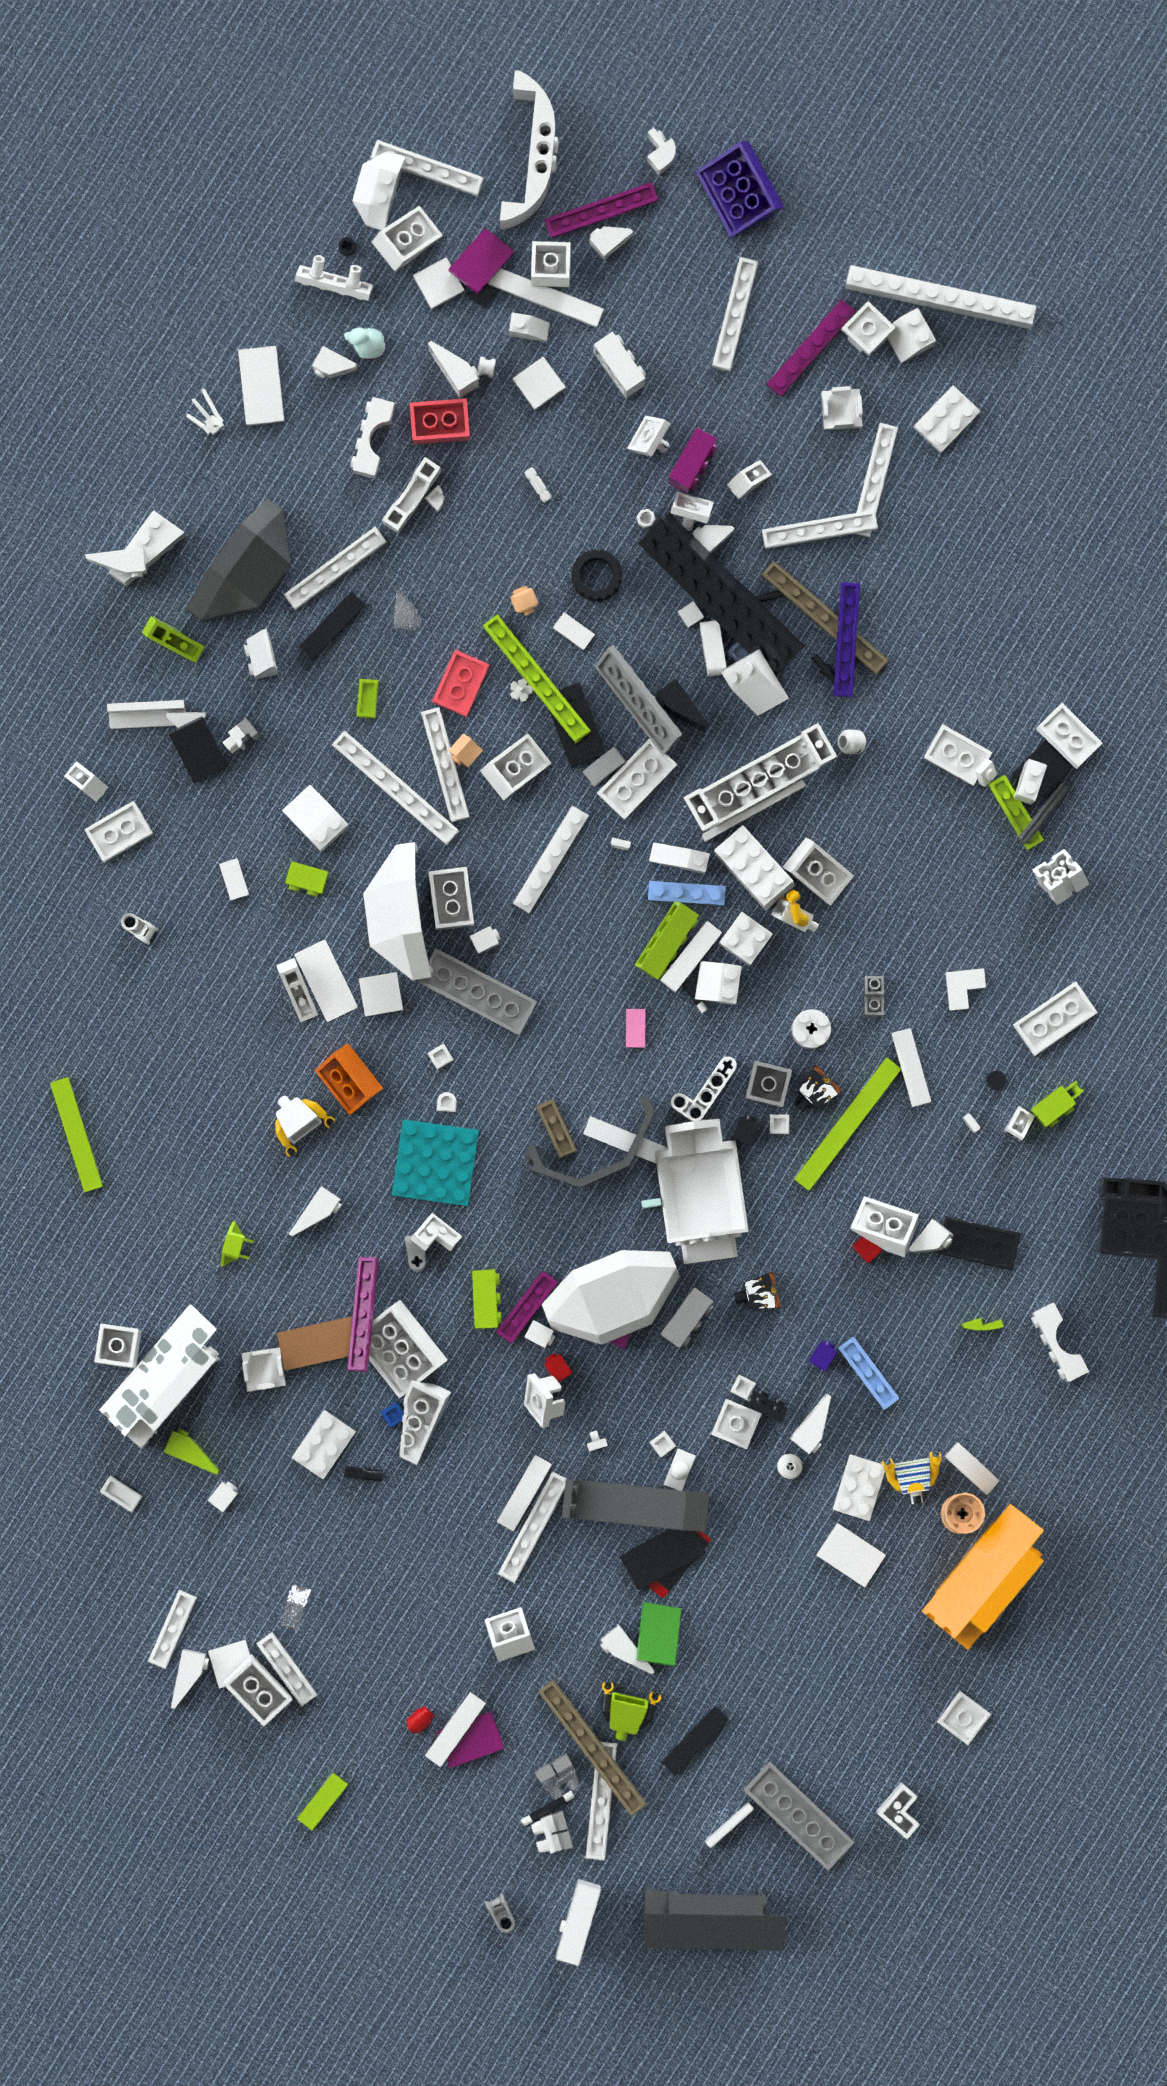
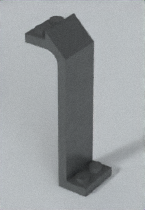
(635, 1505)

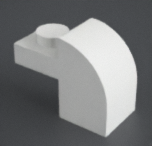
(664, 155)

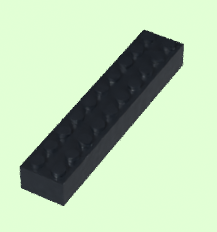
(720, 593)

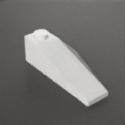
(422, 1411)

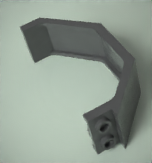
(534, 1157)

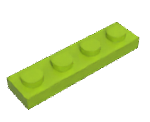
(1013, 809)

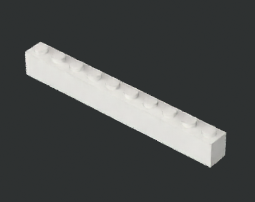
(940, 297)

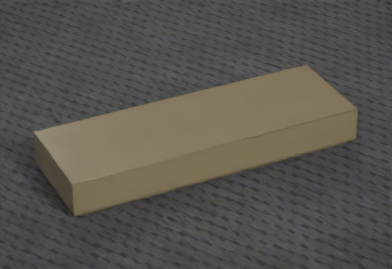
(556, 1128)

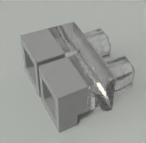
(551, 1781)

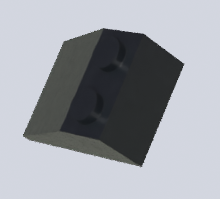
(678, 704)

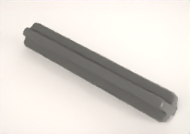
(1043, 813)

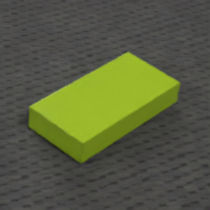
(367, 698)

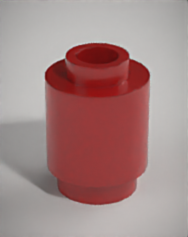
(419, 1720)

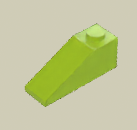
(172, 639)
(186, 1449)

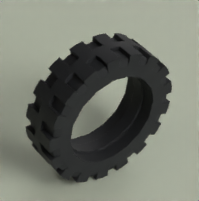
(605, 557)

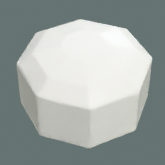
(646, 518)

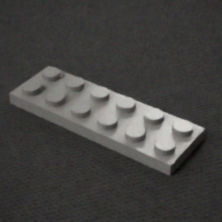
(638, 700)
(478, 992)
(798, 1816)

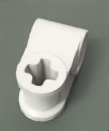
(140, 928)

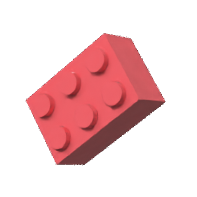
(439, 421)

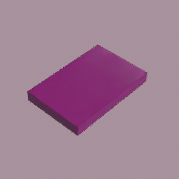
(481, 261)
(479, 1740)

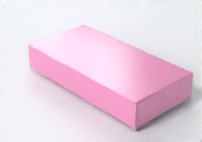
(635, 1028)

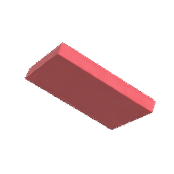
(461, 683)

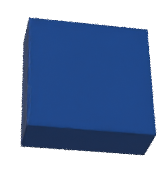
(393, 1414)

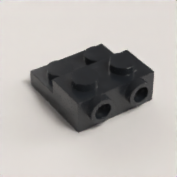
(773, 1409)

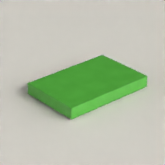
(658, 1634)

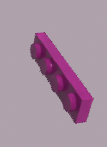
(527, 1307)

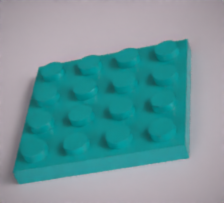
(435, 1162)

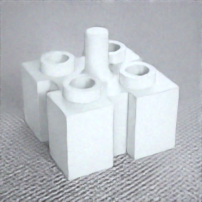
(1060, 877)

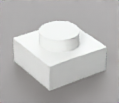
(986, 772)

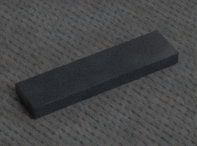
(332, 625)
(695, 1740)

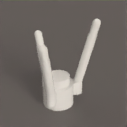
(213, 424)

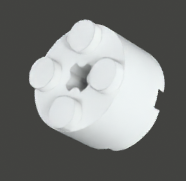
(819, 1022)

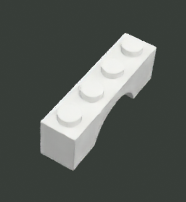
(379, 414)
(412, 496)
(1048, 1320)

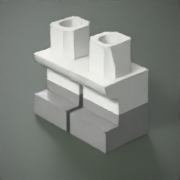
(239, 735)
(554, 1841)

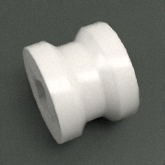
(486, 367)

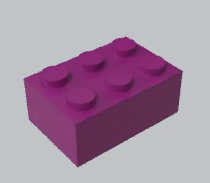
(693, 461)

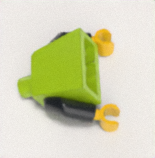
(626, 1712)

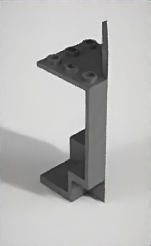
(711, 1921)

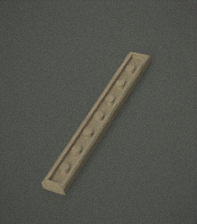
(820, 614)
(592, 1747)

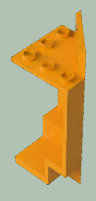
(987, 1577)

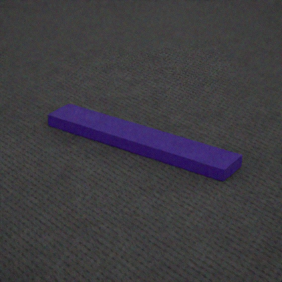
(846, 639)

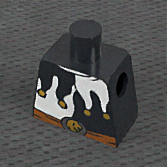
(816, 1090)
(759, 1293)

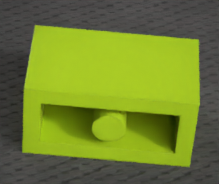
(306, 878)

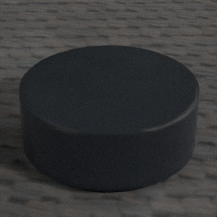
(996, 1080)

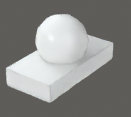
(679, 1470)

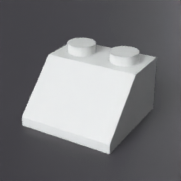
(911, 336)
(718, 982)
(509, 1634)

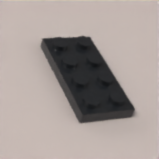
(591, 745)

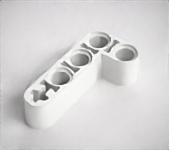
(708, 1087)

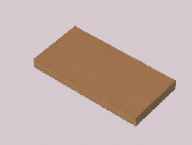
(315, 1343)

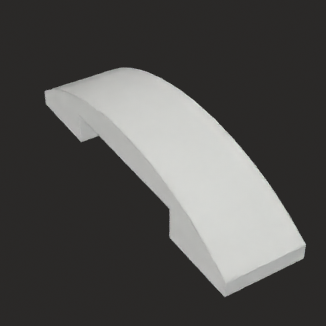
(524, 1493)

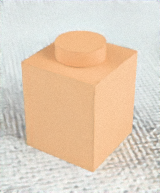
(465, 751)

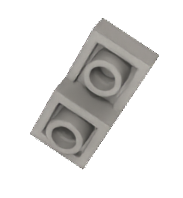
(604, 766)
(874, 996)

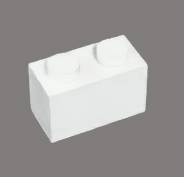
(1030, 781)

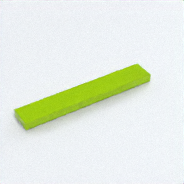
(76, 1134)

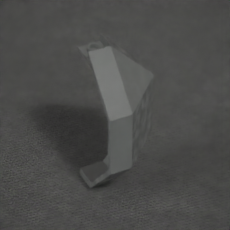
(246, 567)

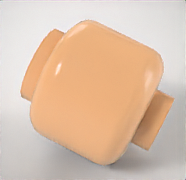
(524, 600)

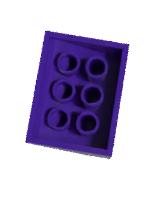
(739, 189)

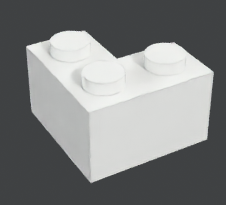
(895, 1808)

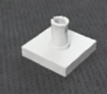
(650, 436)
(691, 509)

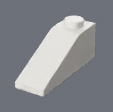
(127, 561)
(679, 857)
(297, 990)
(318, 1209)
(623, 1648)
(190, 1669)

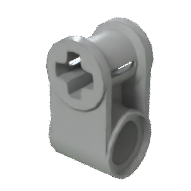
(413, 1252)
(500, 1912)

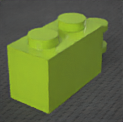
(1056, 1104)

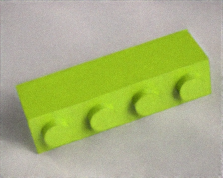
(666, 940)

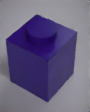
(823, 1355)

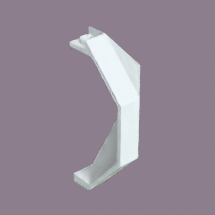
(395, 915)
(612, 1295)

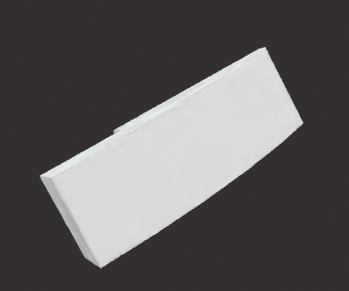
(971, 1468)

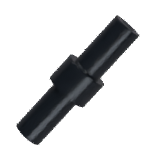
(825, 669)

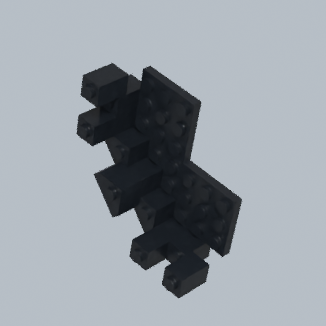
(1137, 1227)

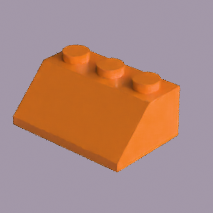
(348, 1079)

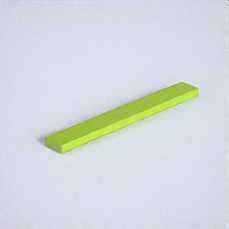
(536, 679)
(847, 1124)

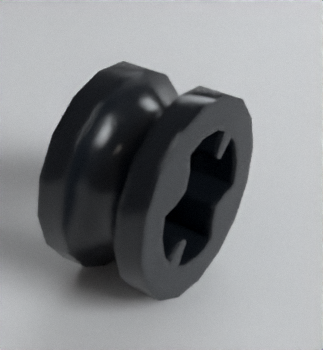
(344, 251)

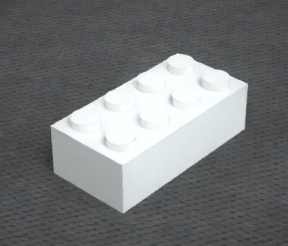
(754, 867)

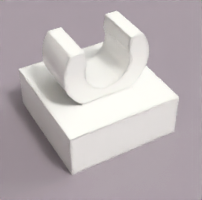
(596, 1442)

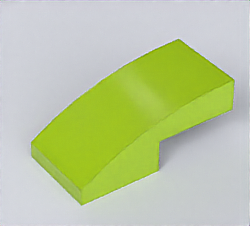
(978, 1325)

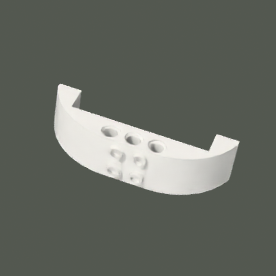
(537, 183)
(761, 778)

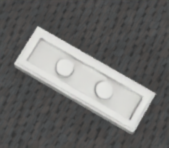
(729, 1825)

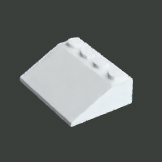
(402, 1349)

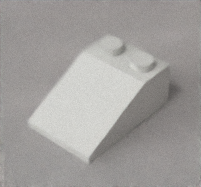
(406, 238)
(457, 371)
(261, 655)
(755, 683)
(515, 766)
(315, 818)
(818, 871)
(885, 1225)
(811, 1429)

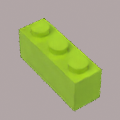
(486, 1298)

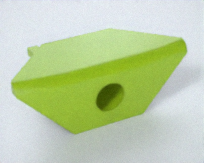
(233, 1245)

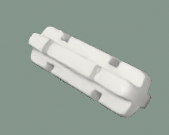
(538, 485)

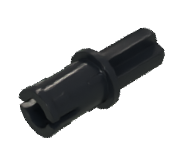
(363, 1473)

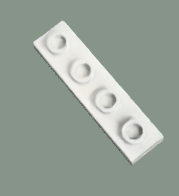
(326, 281)

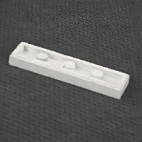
(691, 956)
(911, 1067)
(172, 1629)
(287, 1669)
(455, 1729)

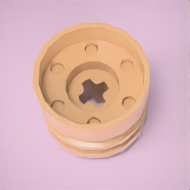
(968, 1503)

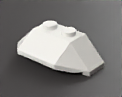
(377, 189)

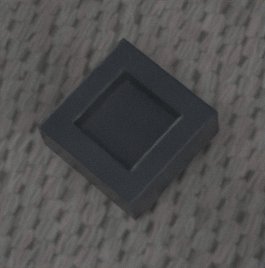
(483, 297)

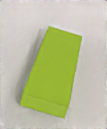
(322, 1801)

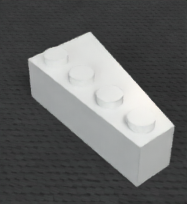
(156, 538)

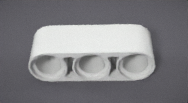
(712, 647)

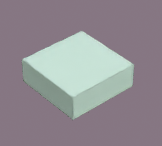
(651, 1203)

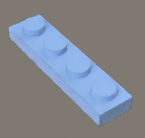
(686, 893)
(868, 1373)

